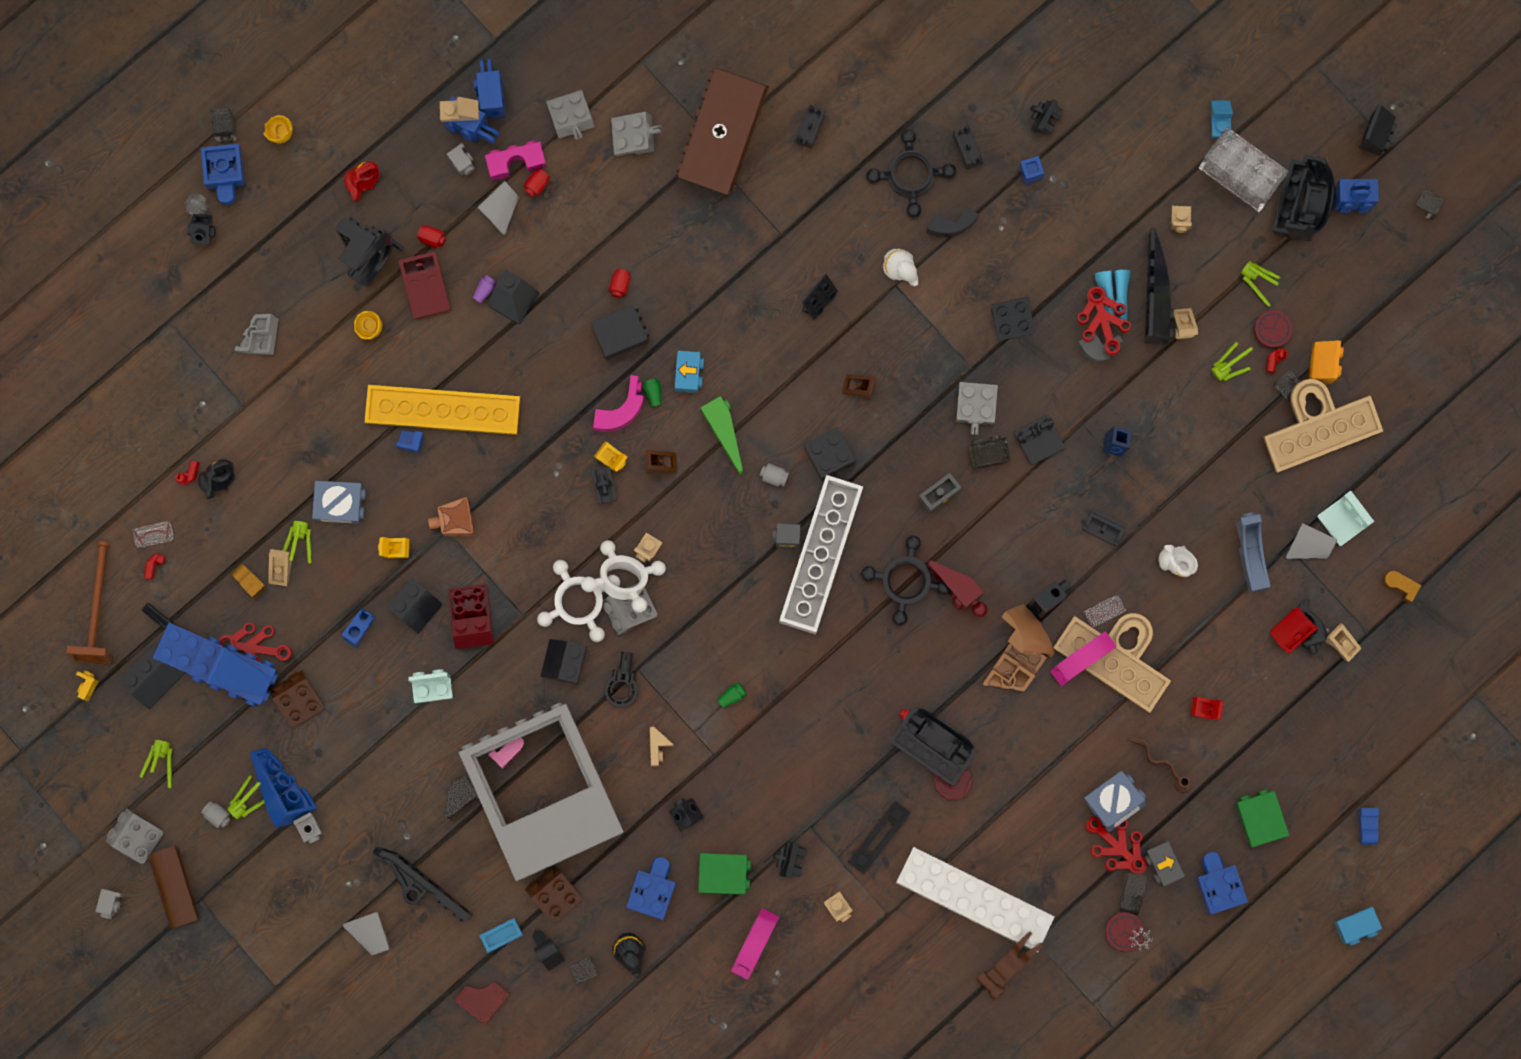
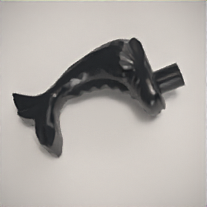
(1319, 635)

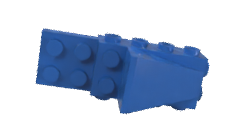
(216, 664)

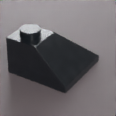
(512, 297)

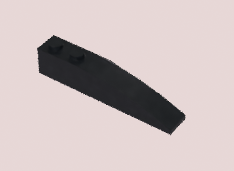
(1157, 295)

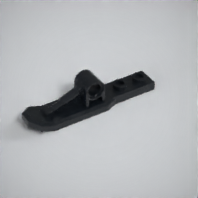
(414, 879)

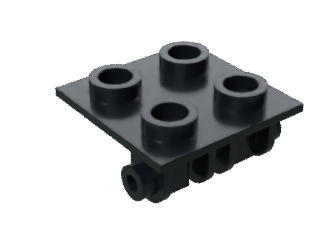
(819, 297)
(1013, 318)
(1039, 439)

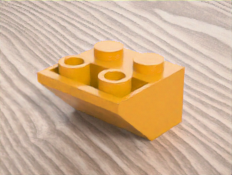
(1325, 361)

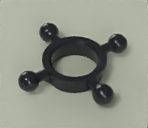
(913, 209)
(869, 573)

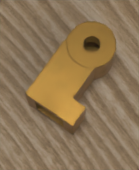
(248, 581)
(1401, 584)

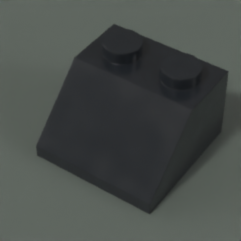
(1378, 130)
(414, 605)
(564, 661)

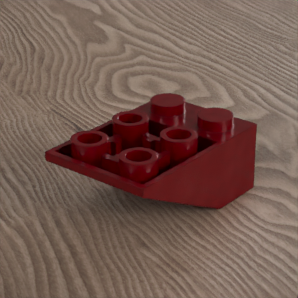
(424, 285)
(470, 616)

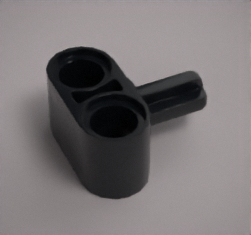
(547, 951)

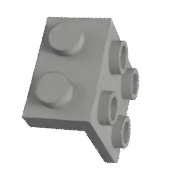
(623, 615)
(134, 836)

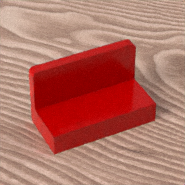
(1293, 630)

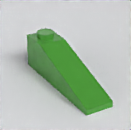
(720, 421)

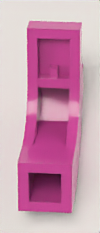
(620, 418)
(1083, 658)
(755, 944)

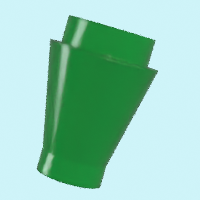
(653, 391)
(732, 695)

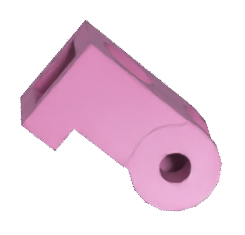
(507, 753)

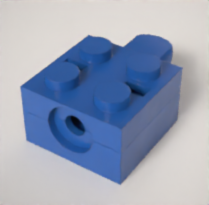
(490, 91)
(473, 129)
(225, 170)
(1356, 195)
(1221, 884)
(652, 890)

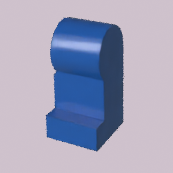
(358, 627)
(1368, 825)

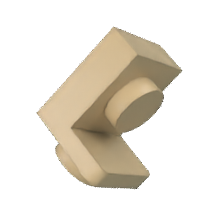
(1181, 218)
(647, 548)
(838, 907)

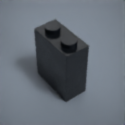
(620, 332)

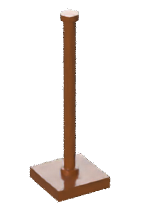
(90, 653)

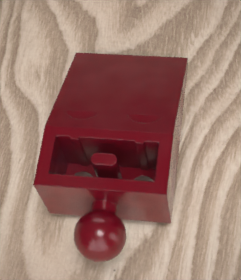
(963, 588)

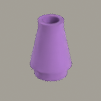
(484, 288)

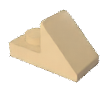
(460, 110)
(1184, 323)
(279, 567)
(1343, 642)
(657, 740)

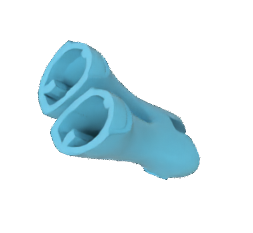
(1122, 279)

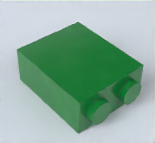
(1261, 818)
(724, 874)

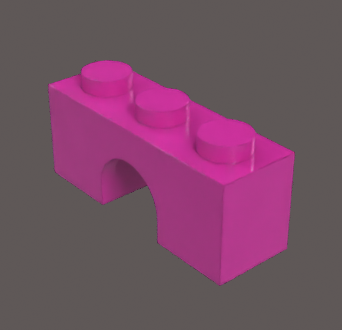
(499, 161)

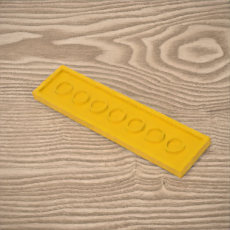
(442, 409)

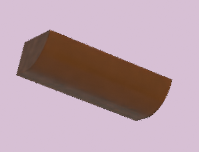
(174, 887)

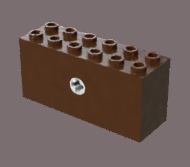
(715, 157)

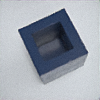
(1117, 441)

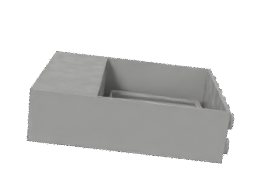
(555, 830)

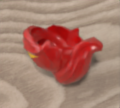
(361, 178)

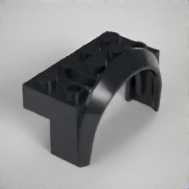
(1317, 202)
(365, 249)
(940, 737)

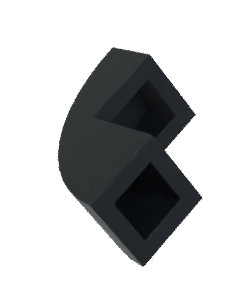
(944, 227)

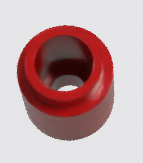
(536, 182)
(431, 236)
(619, 283)

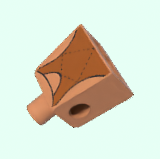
(454, 519)

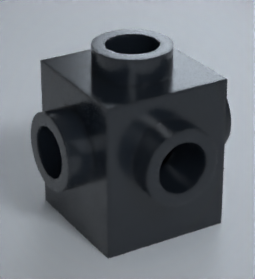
(201, 229)
(686, 813)

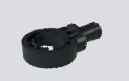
(624, 667)

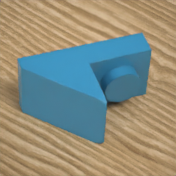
(1220, 117)

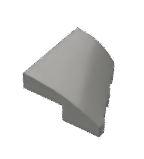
(500, 207)
(260, 335)
(1310, 544)
(369, 933)

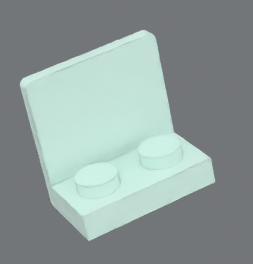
(1345, 518)
(431, 686)

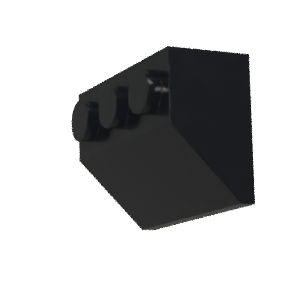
(150, 678)

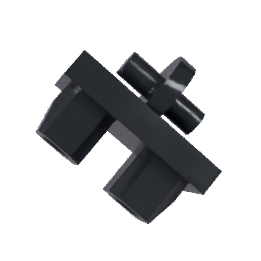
(1042, 114)
(604, 485)
(787, 858)

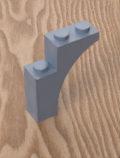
(1252, 552)

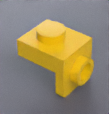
(611, 457)
(393, 547)

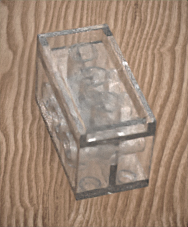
(1243, 169)

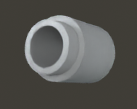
(774, 475)
(216, 815)

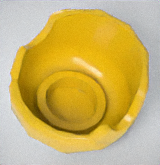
(278, 129)
(368, 325)

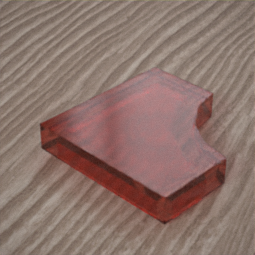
(482, 1002)

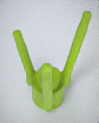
(1252, 271)
(1222, 370)
(298, 531)
(157, 750)
(238, 807)

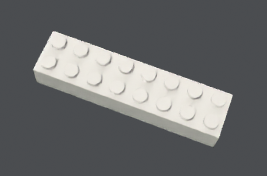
(821, 554)
(974, 899)

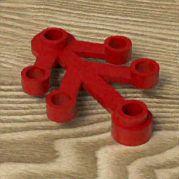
(1104, 318)
(251, 645)
(1119, 847)

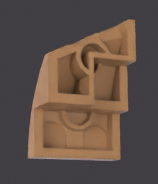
(1029, 633)
(1014, 669)

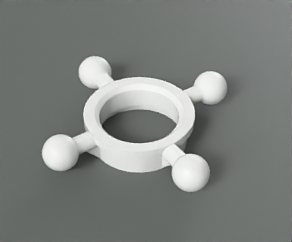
(626, 563)
(545, 619)

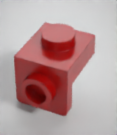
(1207, 708)

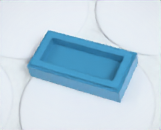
(501, 935)

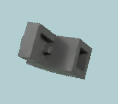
(1094, 350)

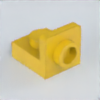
(86, 688)

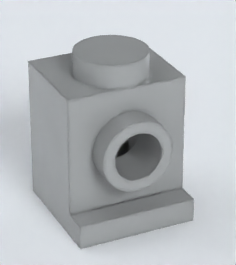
(461, 160)
(308, 820)
(108, 903)

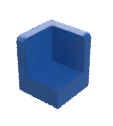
(1031, 170)
(410, 441)

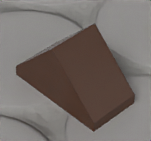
(859, 386)
(660, 461)

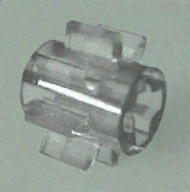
(195, 204)
(1144, 935)

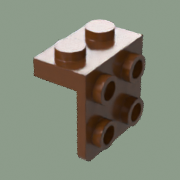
(296, 699)
(553, 894)

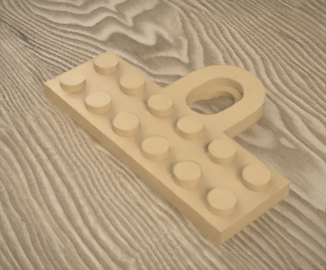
(1320, 433)
(1121, 667)

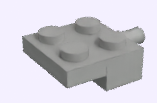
(570, 114)
(634, 134)
(976, 405)

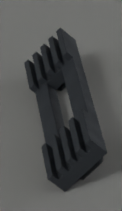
(897, 815)

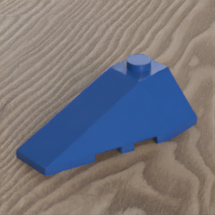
(281, 794)

